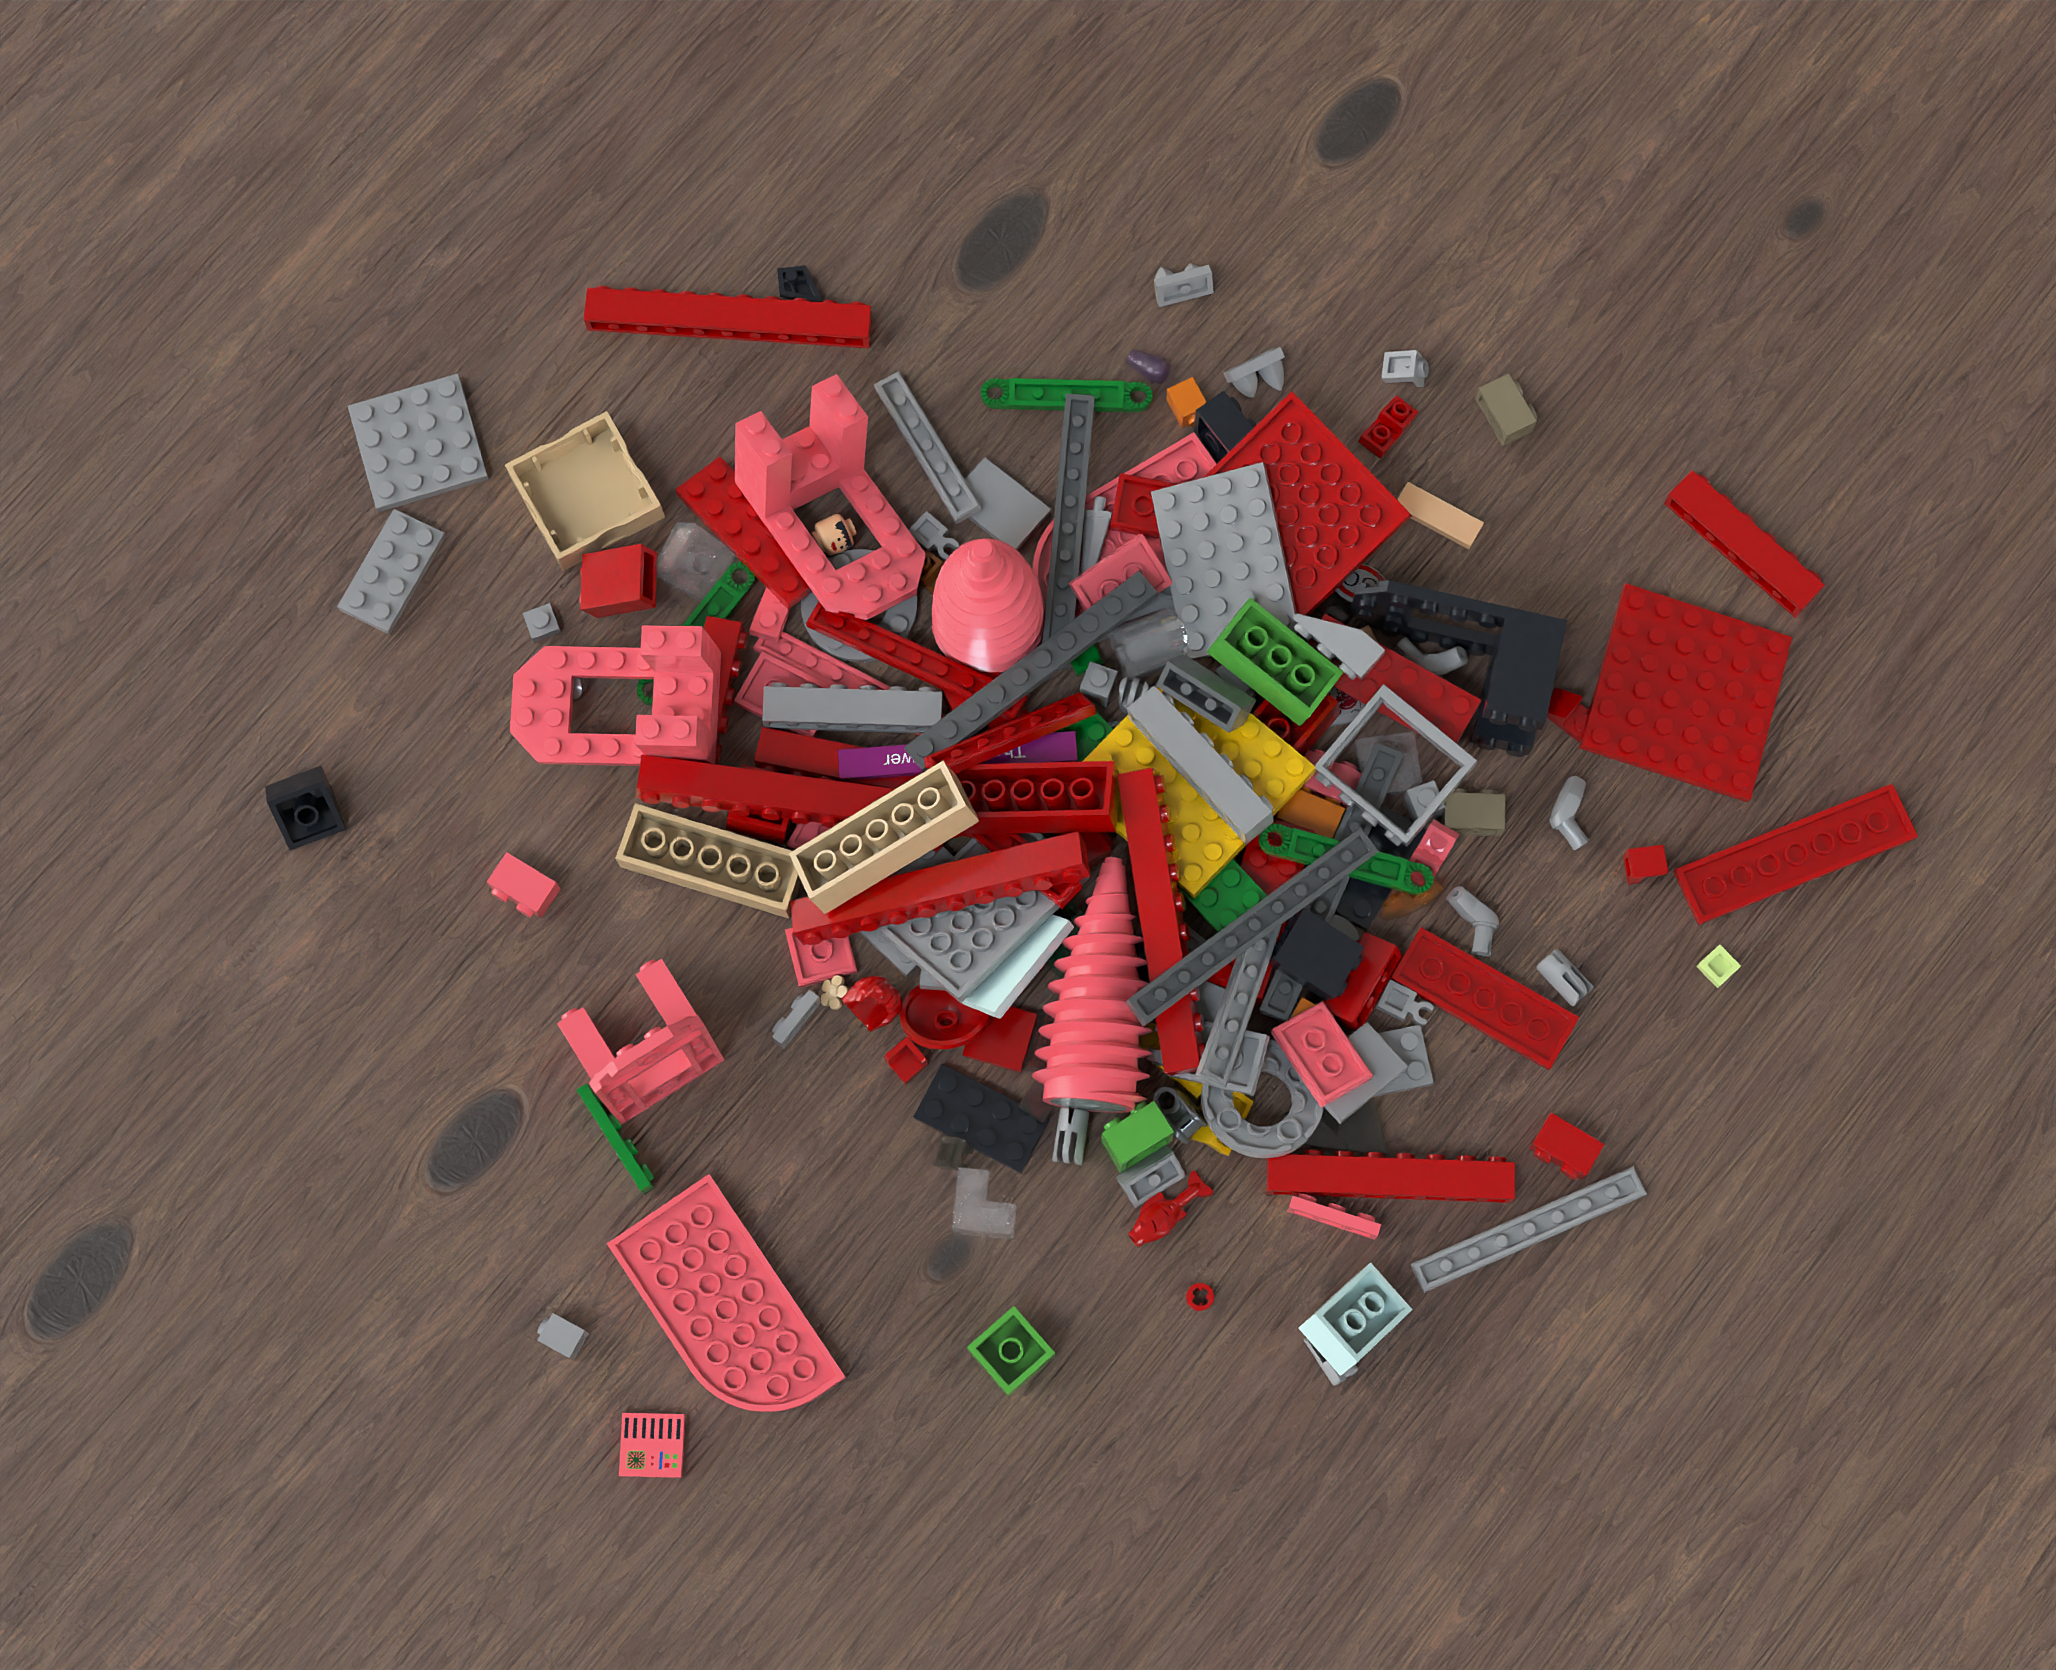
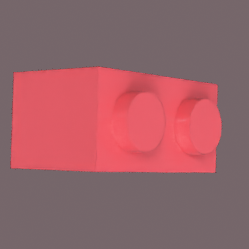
(523, 886)

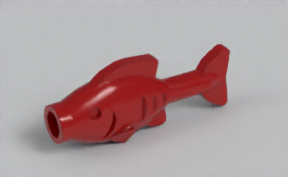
(1161, 1215)

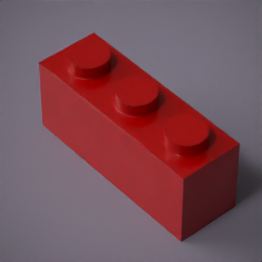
(1365, 983)

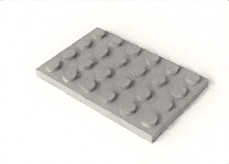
(1221, 551)
(971, 943)

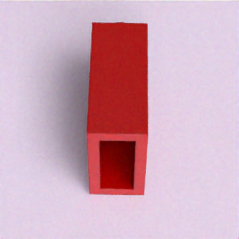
(618, 581)

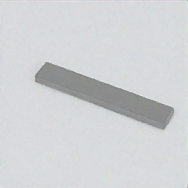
(927, 447)
(1235, 1011)

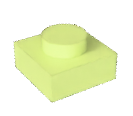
(1718, 966)

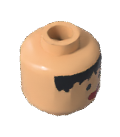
(834, 534)

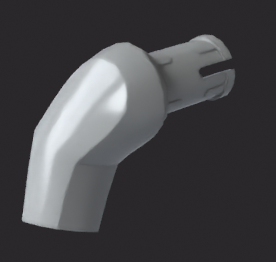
(1435, 663)
(1565, 809)
(1478, 915)

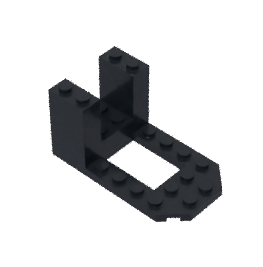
(1519, 663)

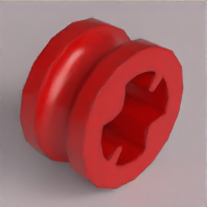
(1190, 1296)

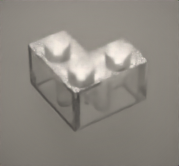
(975, 1214)

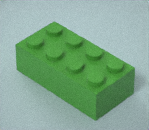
(1275, 662)

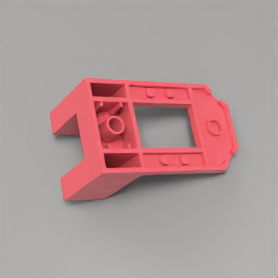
(826, 456)
(683, 710)
(654, 1066)

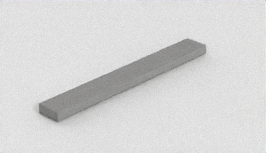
(1528, 1229)

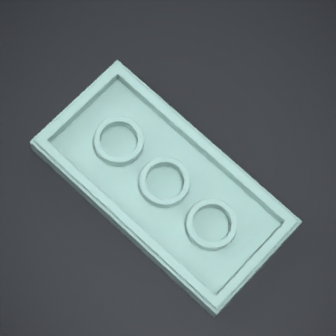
(1017, 971)

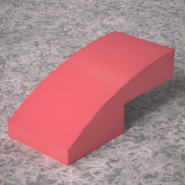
(1433, 849)

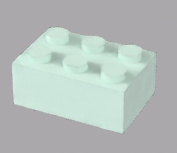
(1355, 1319)

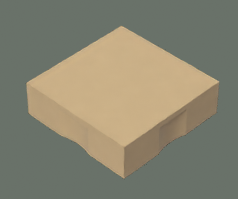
(585, 491)

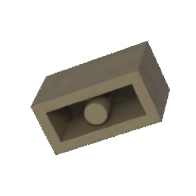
(1506, 409)
(1475, 813)

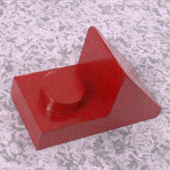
(1568, 713)

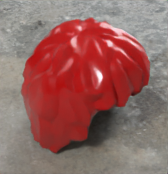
(873, 1001)

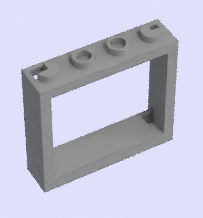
(1423, 727)

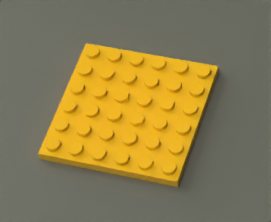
(1200, 834)

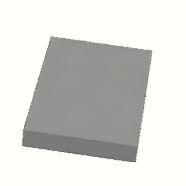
(1007, 507)
(1382, 1063)

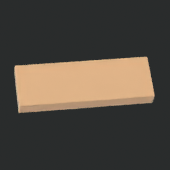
(1440, 515)

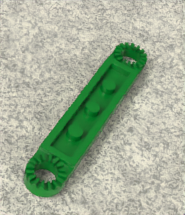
(1051, 394)
(717, 603)
(1379, 869)

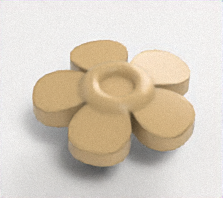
(834, 991)

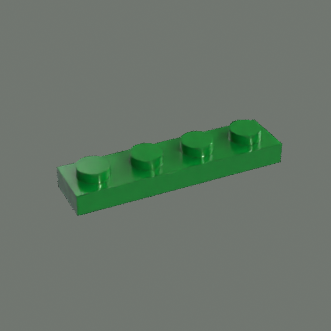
(624, 1148)

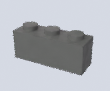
(1205, 693)

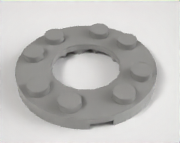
(898, 619)
(1270, 1140)

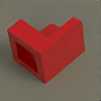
(1644, 863)
(906, 1060)

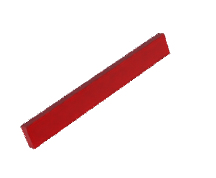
(904, 655)

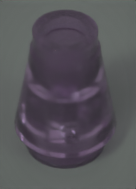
(1150, 366)

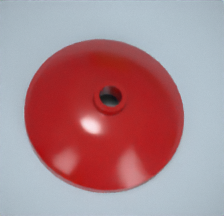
(940, 1020)

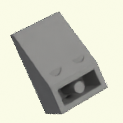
(1347, 644)

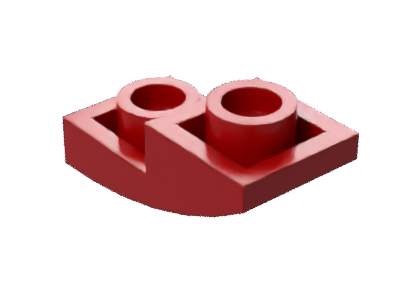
(1388, 426)

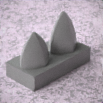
(1182, 286)
(1267, 364)

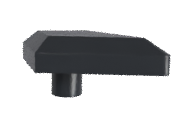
(797, 283)

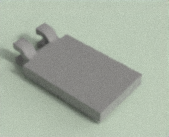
(1245, 1068)

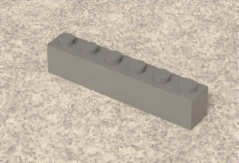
(850, 709)
(1200, 764)

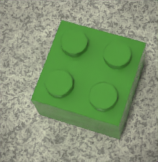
(1136, 1135)
(1011, 1351)

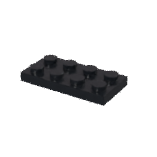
(1364, 899)
(981, 1117)

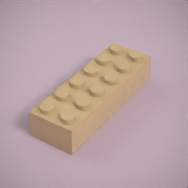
(883, 837)
(709, 860)

